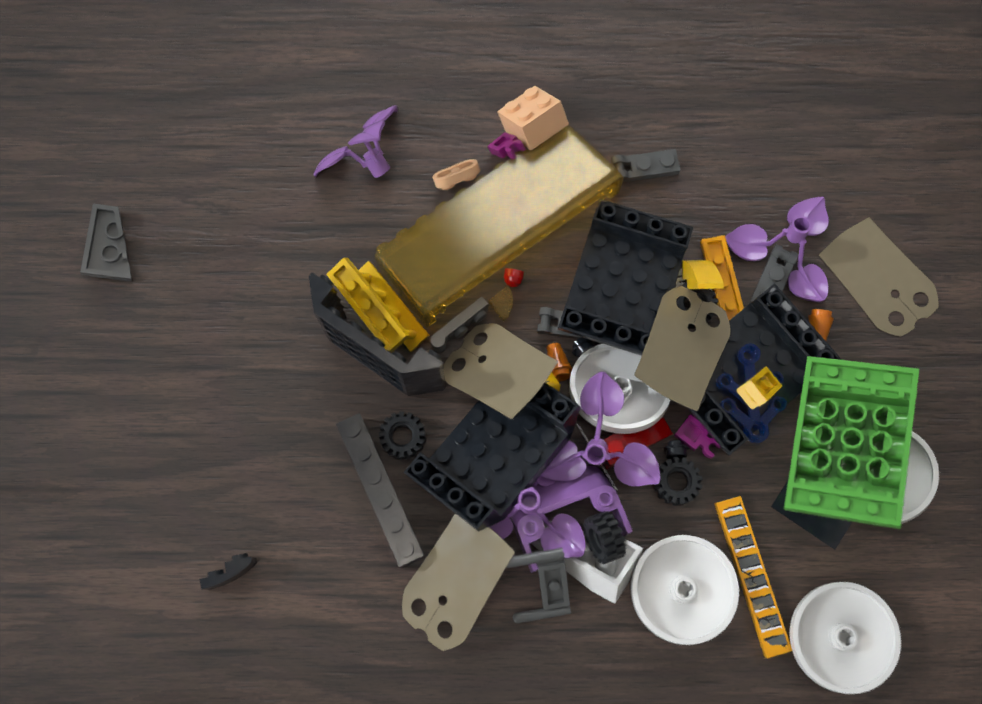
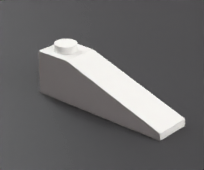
(603, 579)

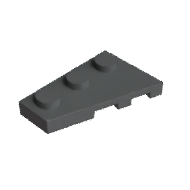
(105, 245)

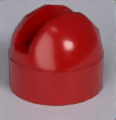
(513, 277)

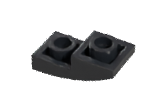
(234, 569)

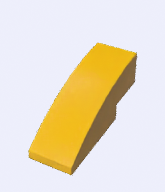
(701, 274)

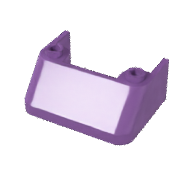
(561, 493)

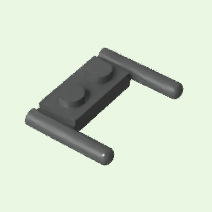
(552, 584)

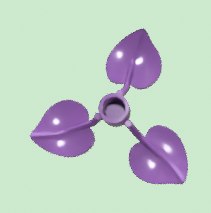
(374, 157)
(804, 219)
(635, 465)
(562, 532)

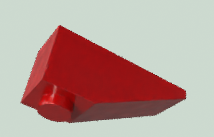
(647, 437)

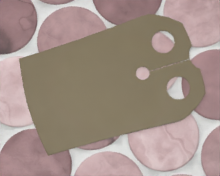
(874, 267)
(679, 360)
(509, 374)
(464, 570)

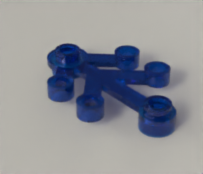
(754, 414)

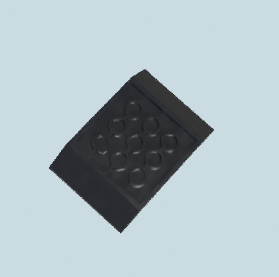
(623, 276)
(784, 344)
(419, 376)
(496, 457)

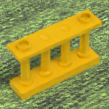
(377, 305)

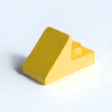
(759, 388)

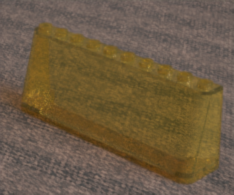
(495, 221)

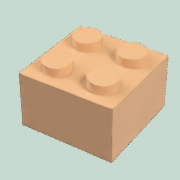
(533, 117)

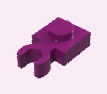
(506, 146)
(695, 435)

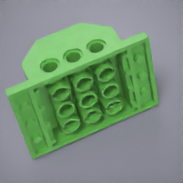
(853, 441)

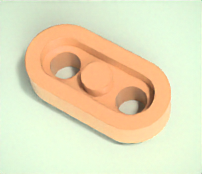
(457, 173)

